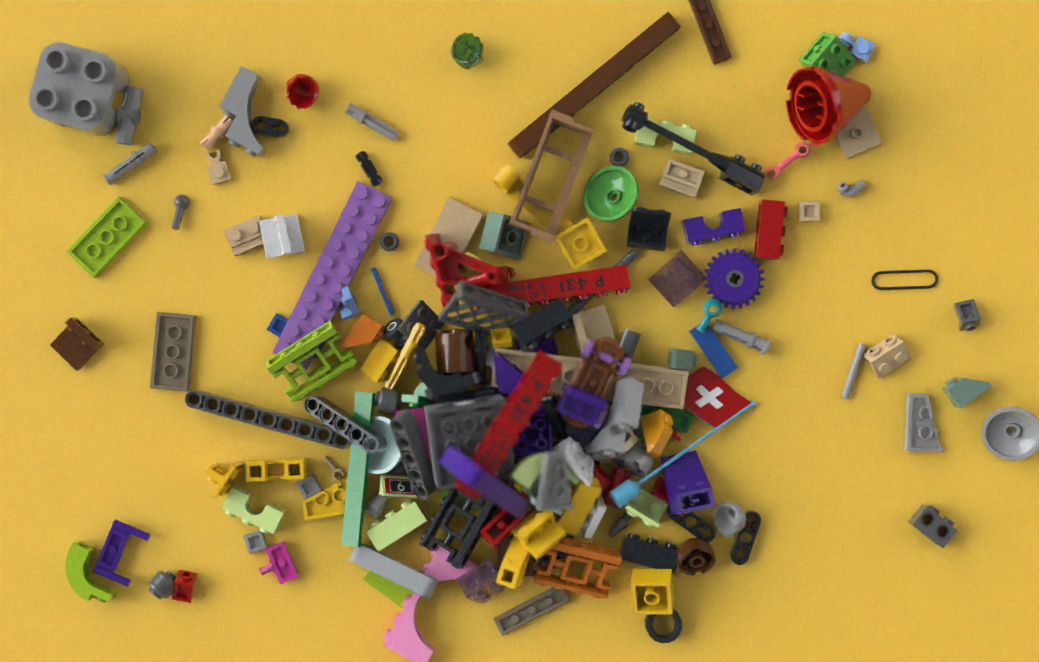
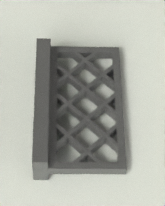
(489, 302)

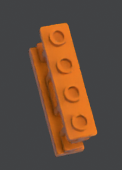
(581, 552)

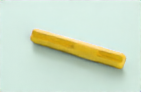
(405, 356)

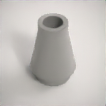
(377, 505)

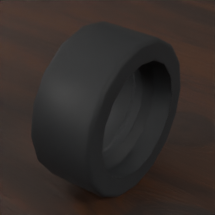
(664, 638)

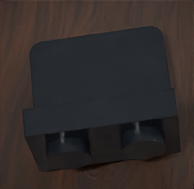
(648, 229)

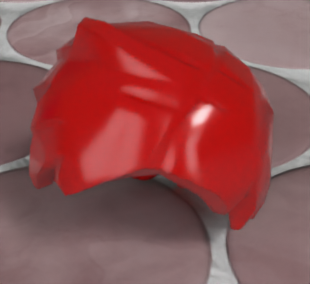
(302, 91)

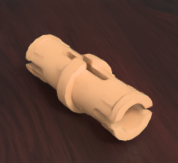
(216, 133)

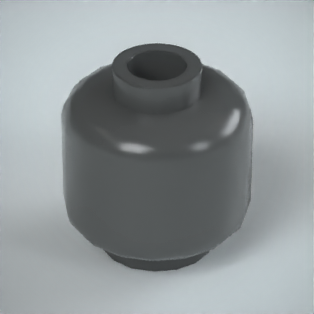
(388, 400)
(162, 584)

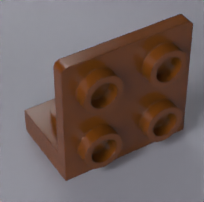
(76, 343)

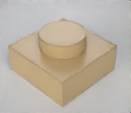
(809, 211)

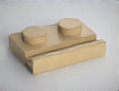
(681, 178)
(244, 236)

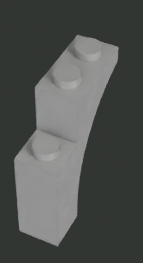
(238, 103)
(621, 419)

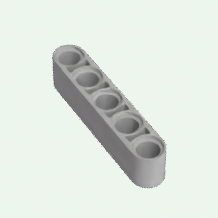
(394, 570)

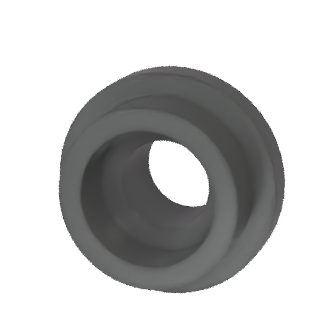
(623, 153)
(383, 239)

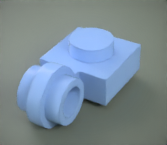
(860, 48)

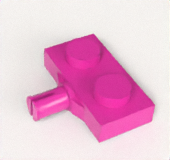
(280, 563)

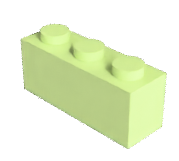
(396, 524)

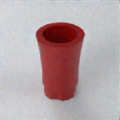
(617, 477)

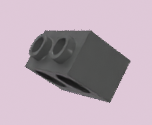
(931, 528)

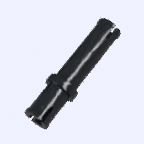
(481, 350)

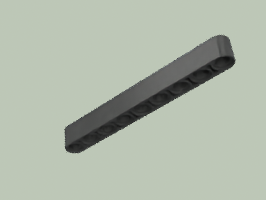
(259, 419)

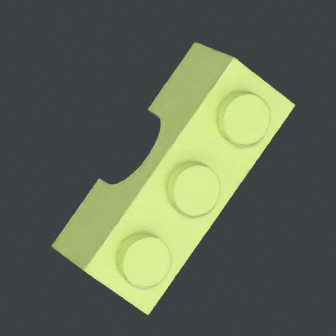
(647, 137)
(238, 505)

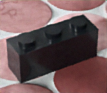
(542, 325)
(648, 552)

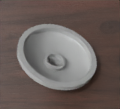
(1010, 443)

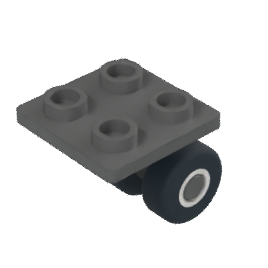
(401, 329)

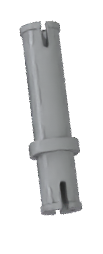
(136, 159)

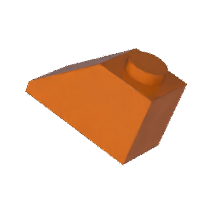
(364, 332)

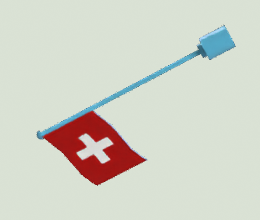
(711, 402)

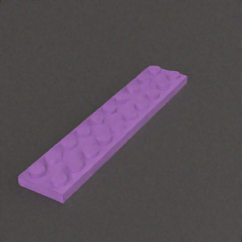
(336, 265)

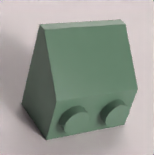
(503, 238)

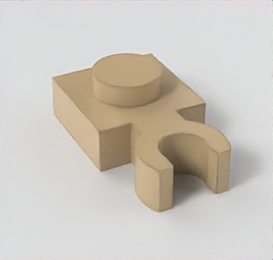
(219, 170)

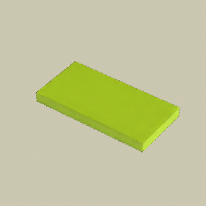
(107, 237)

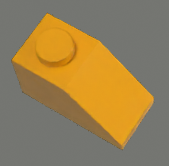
(657, 431)

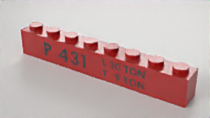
(566, 286)
(513, 417)

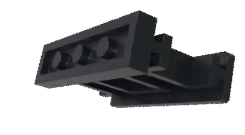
(470, 533)

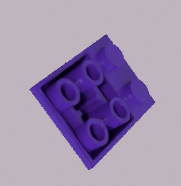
(536, 436)
(687, 484)

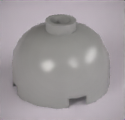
(636, 460)

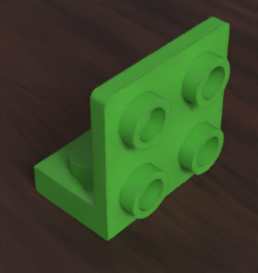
(828, 54)

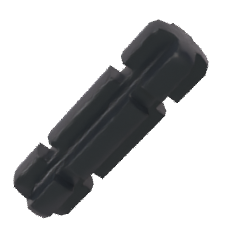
(369, 168)

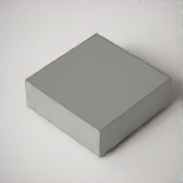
(309, 486)
(255, 541)

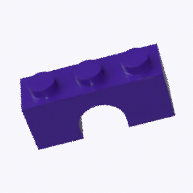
(730, 224)

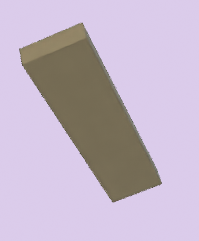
(530, 610)

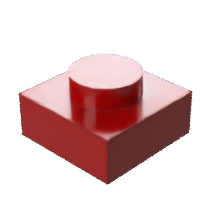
(659, 490)

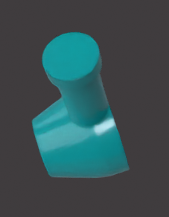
(708, 315)

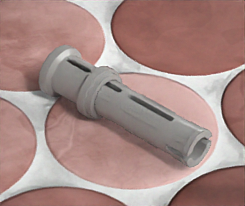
(749, 339)

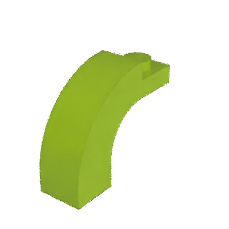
(79, 576)

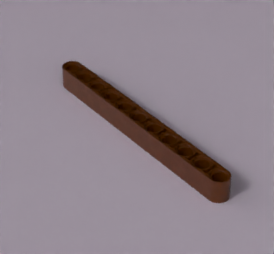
(597, 82)

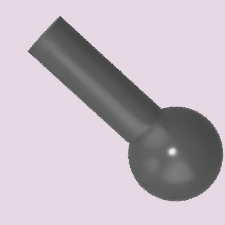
(181, 203)

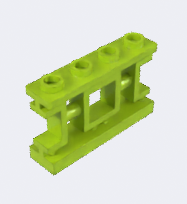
(304, 349)

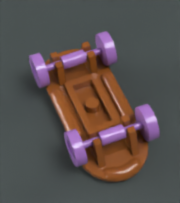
(597, 372)

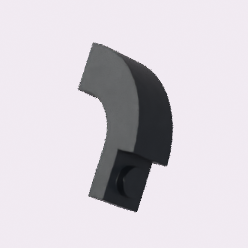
(429, 375)

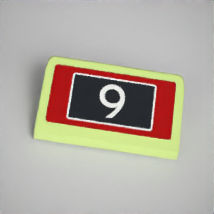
(396, 486)

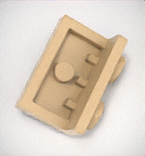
(887, 355)

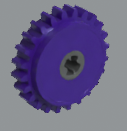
(744, 287)

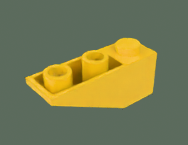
(513, 565)

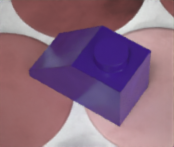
(506, 374)

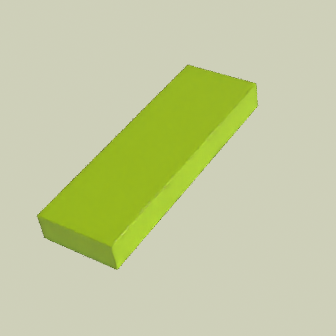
(388, 588)

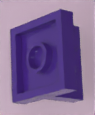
(580, 404)

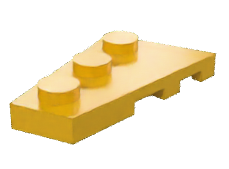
(326, 503)

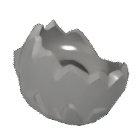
(729, 518)

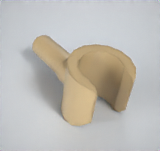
(334, 469)

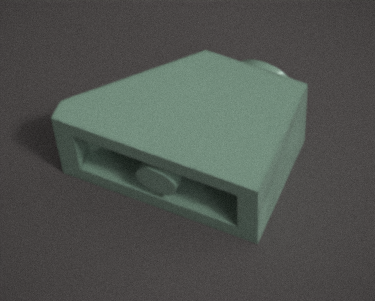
(681, 359)
(964, 390)

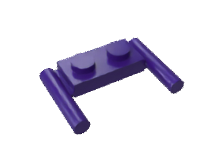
(113, 550)

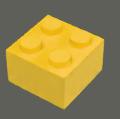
(652, 591)

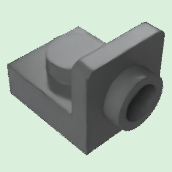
(967, 315)

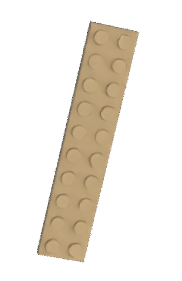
(661, 385)

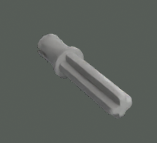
(372, 122)

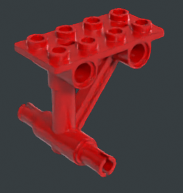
(448, 271)

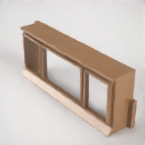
(567, 122)

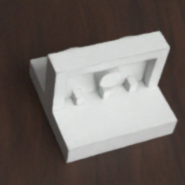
(281, 236)

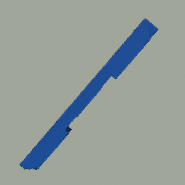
(378, 281)

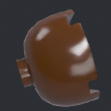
(695, 556)

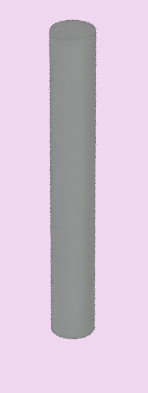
(853, 371)

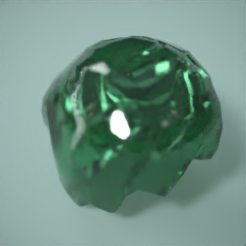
(467, 50)

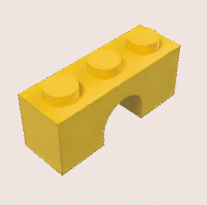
(276, 469)

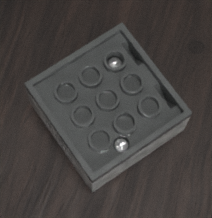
(463, 427)

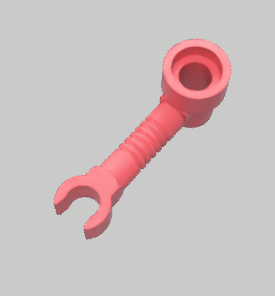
(794, 156)

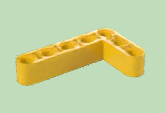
(510, 184)

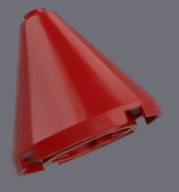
(823, 103)

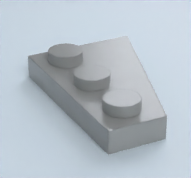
(919, 425)
(553, 484)

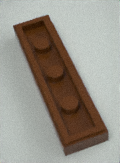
(710, 30)

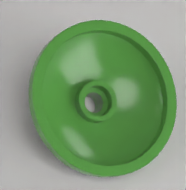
(602, 189)

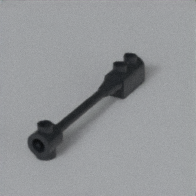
(734, 170)

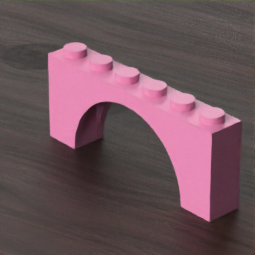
(405, 636)

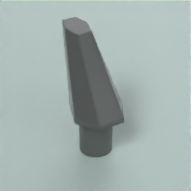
(619, 525)

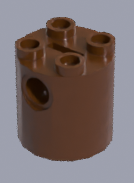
(455, 351)

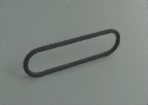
(905, 287)

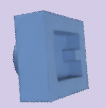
(350, 306)

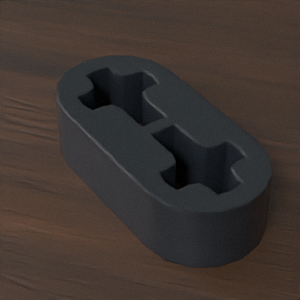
(271, 122)

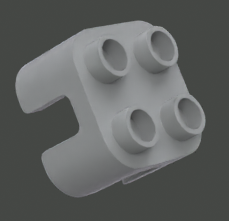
(77, 88)

